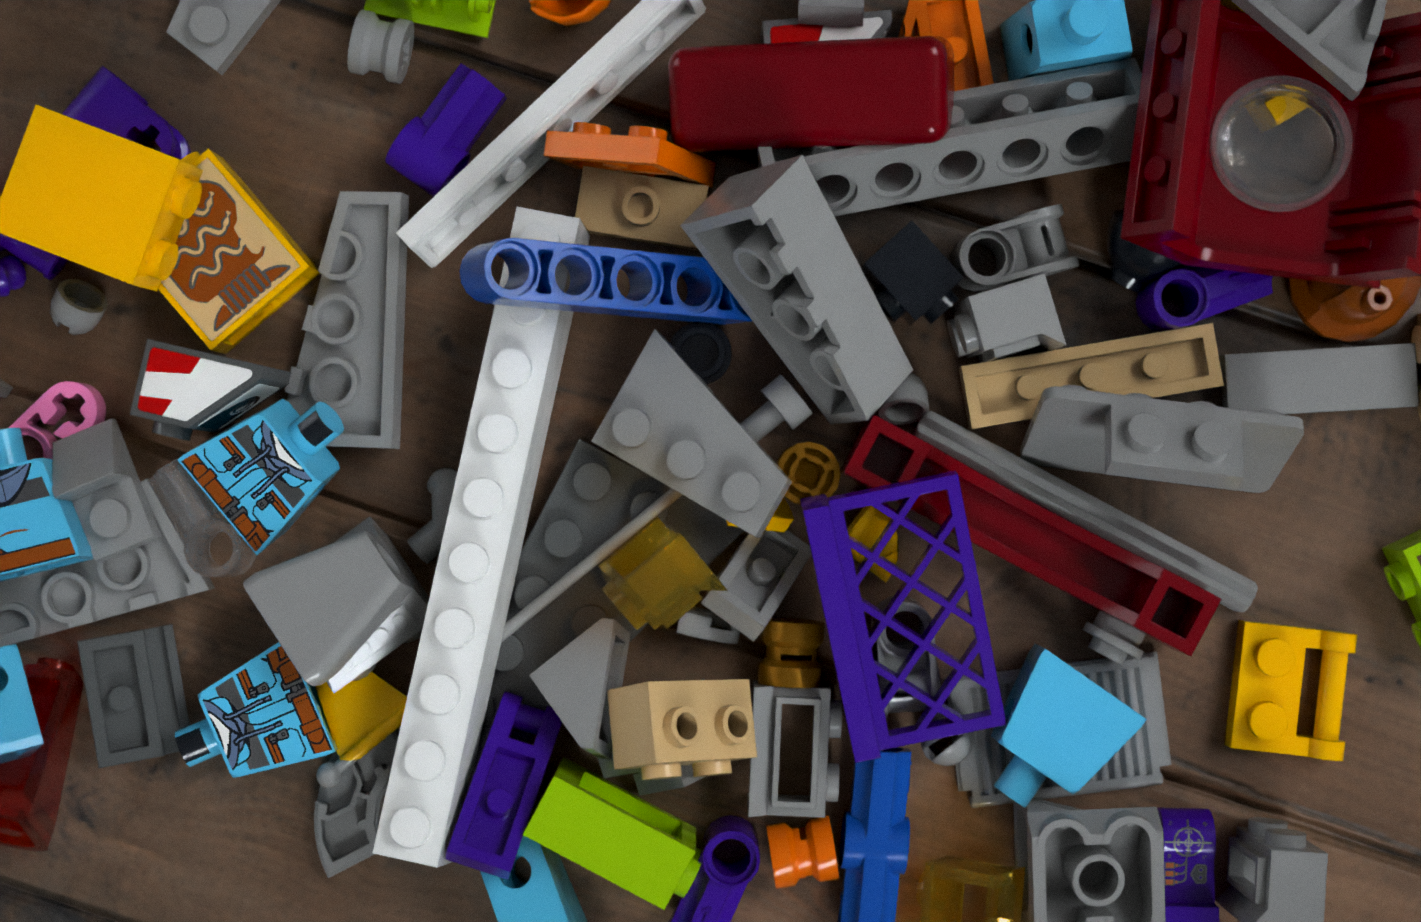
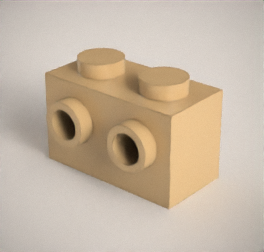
(680, 725)

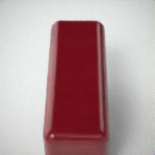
(812, 94)

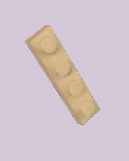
(1142, 364)

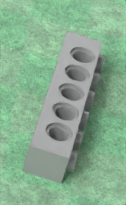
(995, 139)

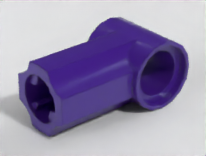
(439, 142)
(1203, 293)
(718, 883)

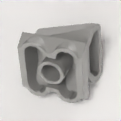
(341, 605)
(1090, 863)

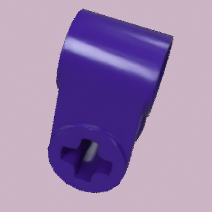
(119, 109)

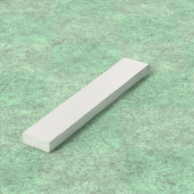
(520, 147)

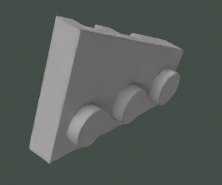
(689, 441)

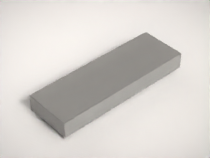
(1321, 379)

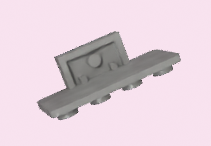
(1160, 439)

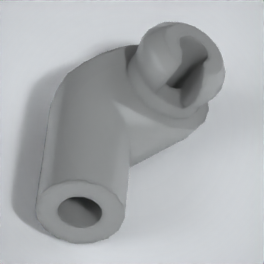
(428, 539)

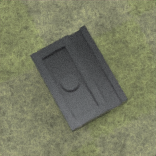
(133, 694)

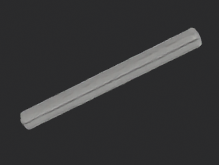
(1085, 510)

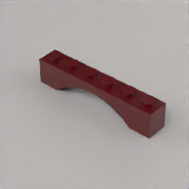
(1039, 540)

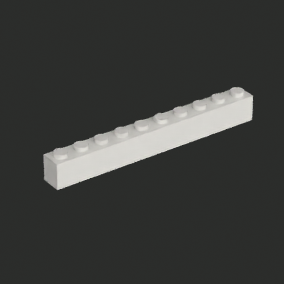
(477, 564)

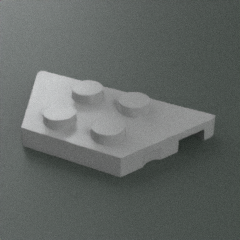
(1326, 34)

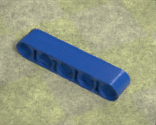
(594, 281)

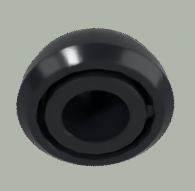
(1132, 263)

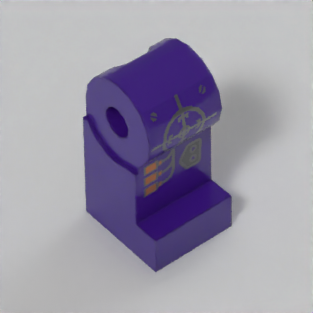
(1189, 864)

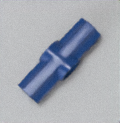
(875, 838)

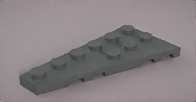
(583, 511)

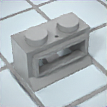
(1006, 321)
(764, 769)
(1274, 874)

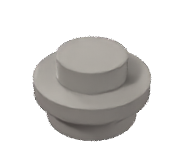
(1114, 638)

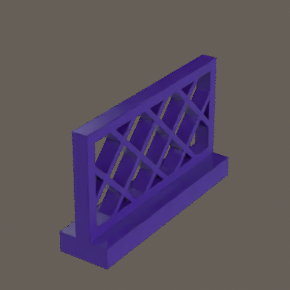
(847, 624)

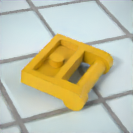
(1269, 686)

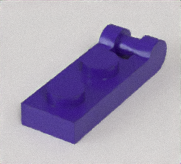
(504, 788)

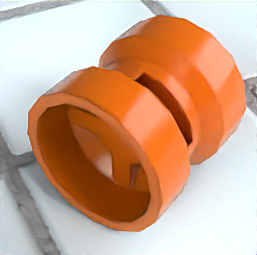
(802, 852)

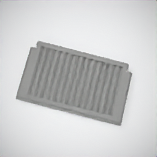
(1133, 766)

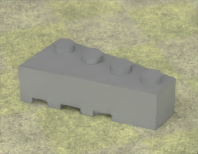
(801, 286)

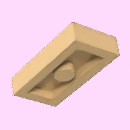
(637, 206)

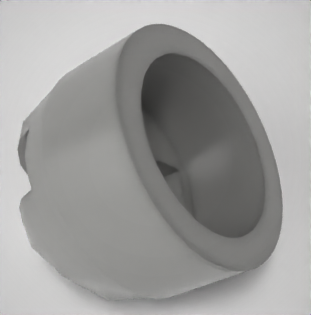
(77, 306)
(906, 403)
(951, 755)

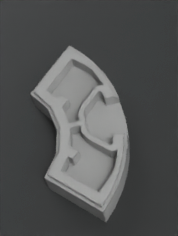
(351, 811)

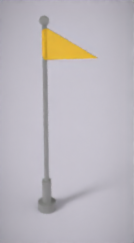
(373, 709)

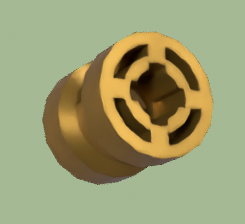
(799, 467)
(791, 638)

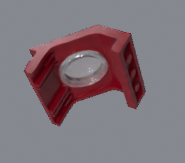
(1299, 198)

